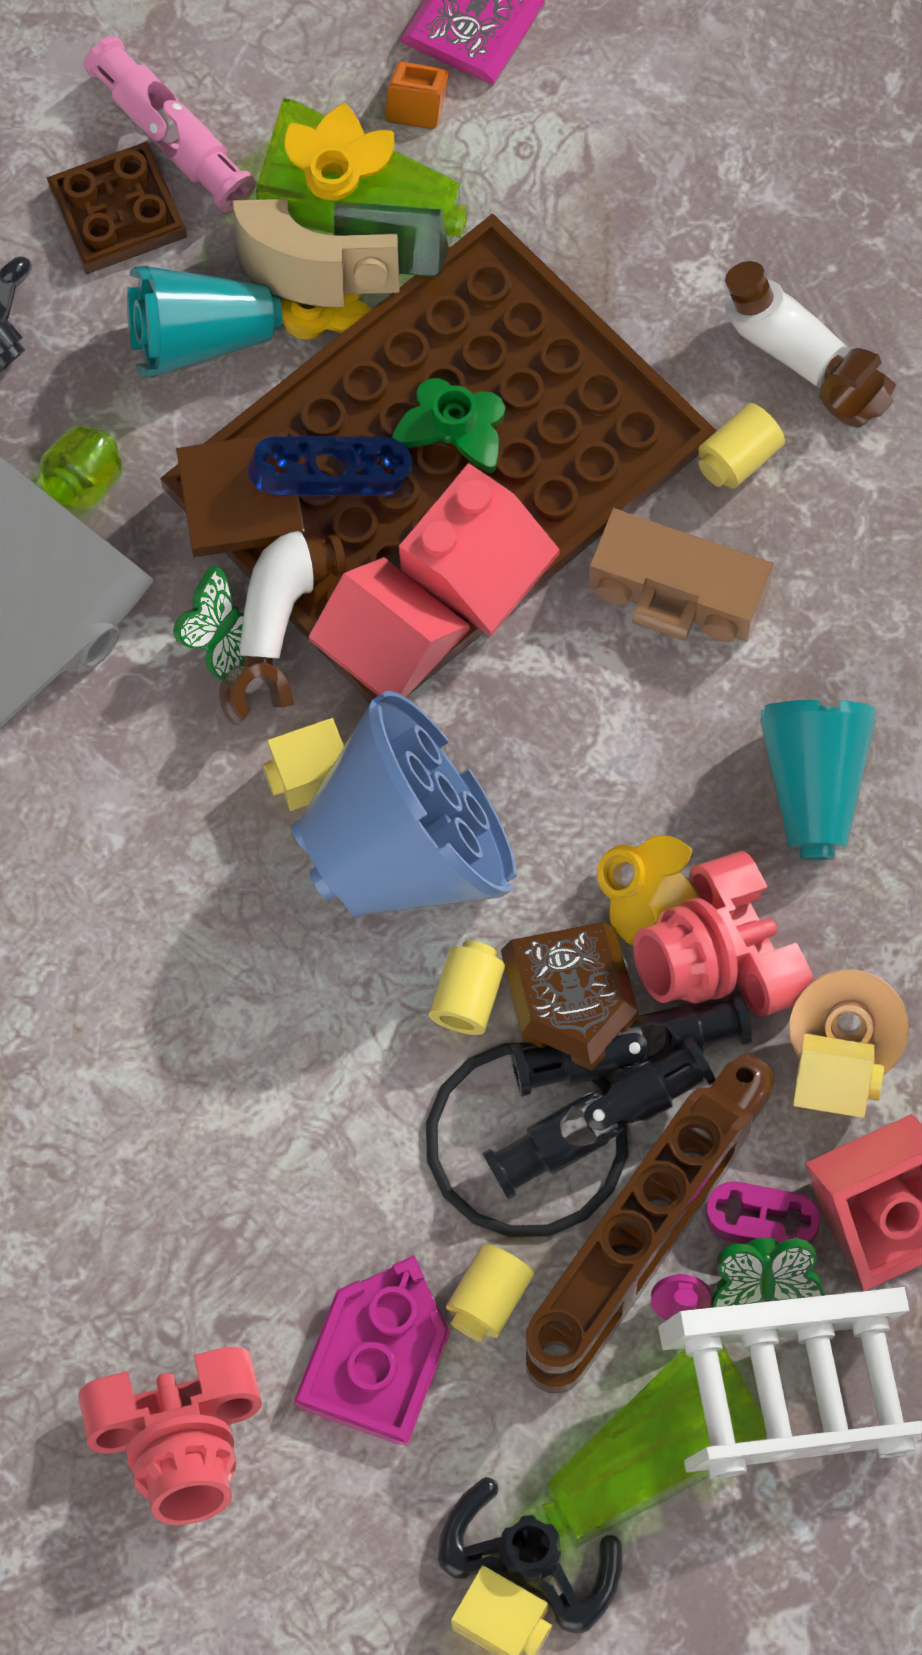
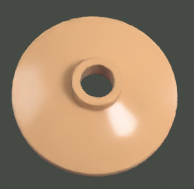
(856, 992)

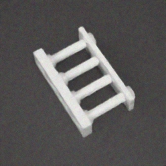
(814, 1323)

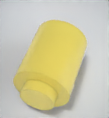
(740, 446)
(467, 988)
(488, 1293)

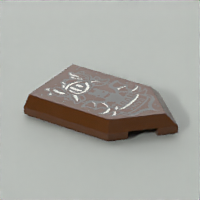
(571, 990)

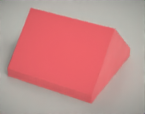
(386, 628)

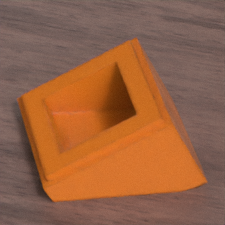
(416, 95)

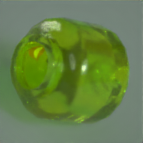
(81, 467)

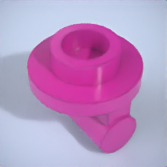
(679, 1294)

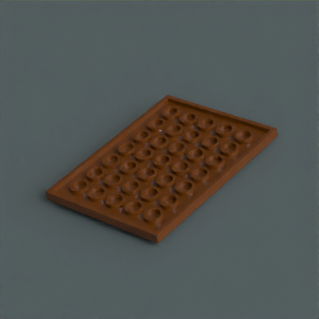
(579, 428)

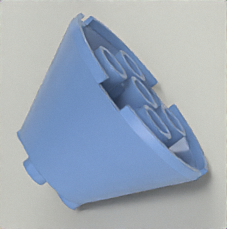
(401, 821)

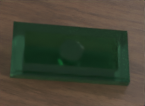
(418, 230)

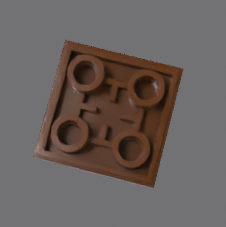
(116, 207)
(224, 505)

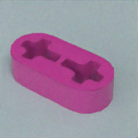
(764, 1202)

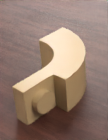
(310, 264)

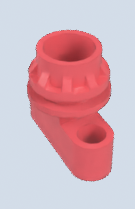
(720, 942)
(176, 1434)

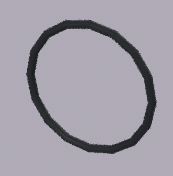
(485, 1221)

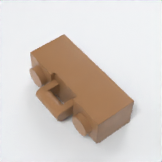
(681, 574)

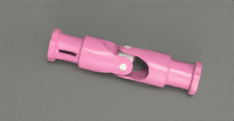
(165, 120)

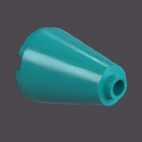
(195, 317)
(817, 769)

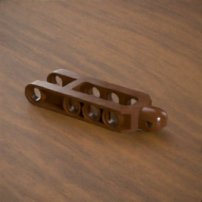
(604, 1285)

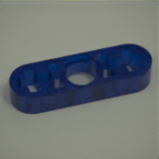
(352, 453)

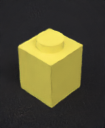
(302, 761)
(837, 1076)
(502, 1616)

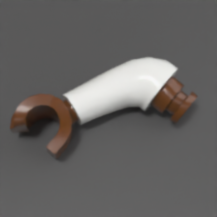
(791, 334)
(277, 580)

